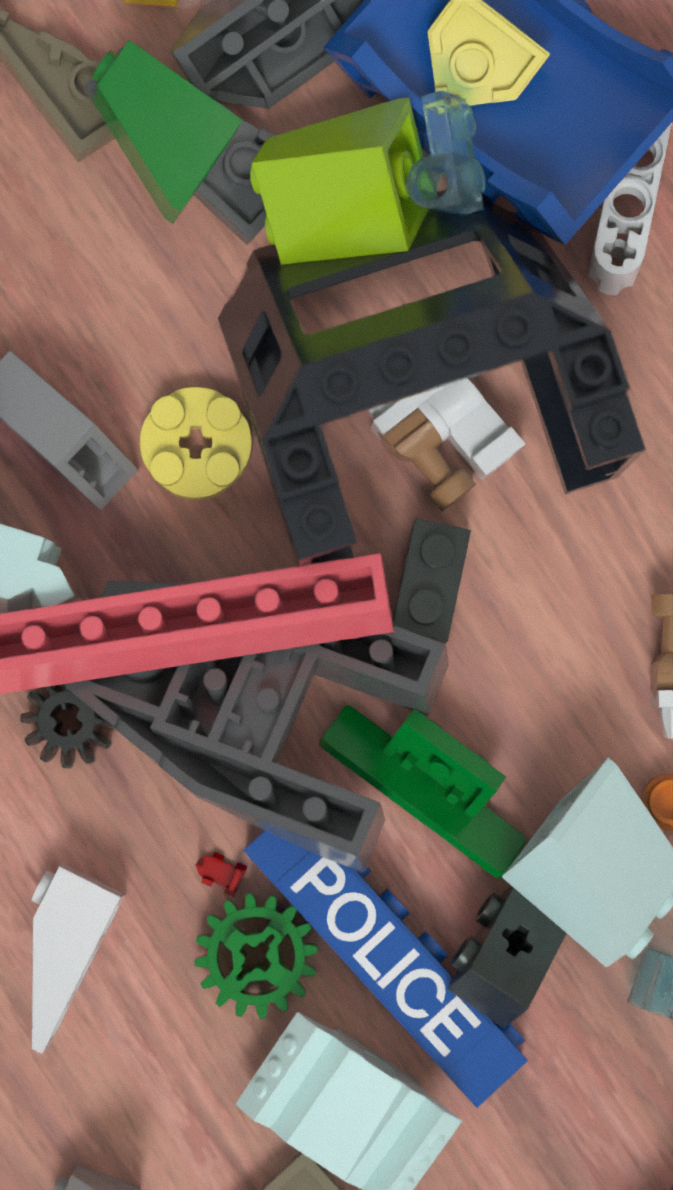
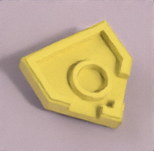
(481, 53)

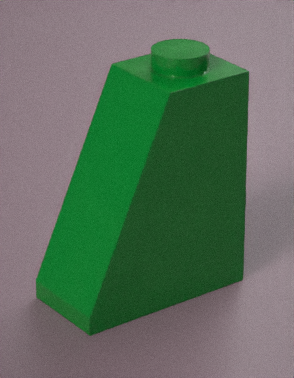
(162, 125)

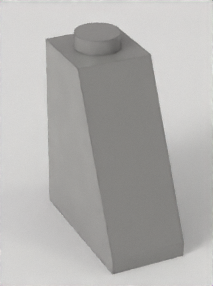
(61, 433)

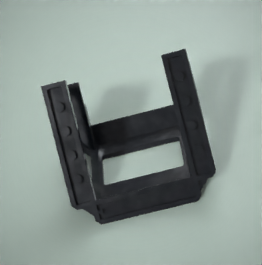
(520, 314)

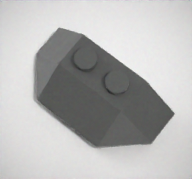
(258, 47)

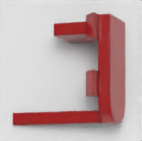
(216, 870)

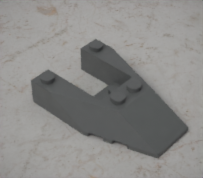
(228, 720)

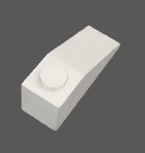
(66, 937)

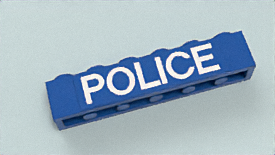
(393, 964)

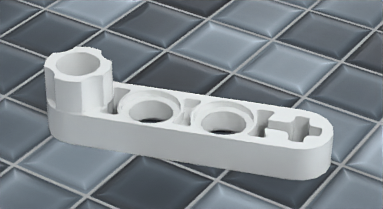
(643, 184)

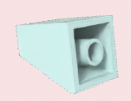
(599, 867)

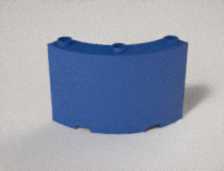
(569, 130)

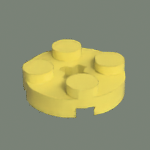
(173, 419)

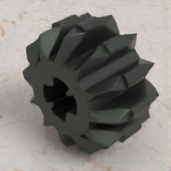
(50, 727)

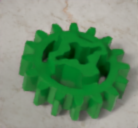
(276, 972)

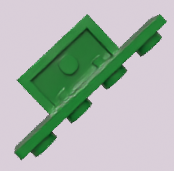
(431, 780)

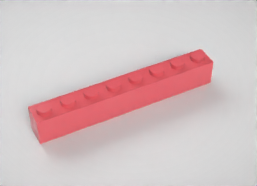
(194, 623)

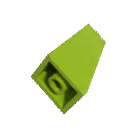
(341, 185)

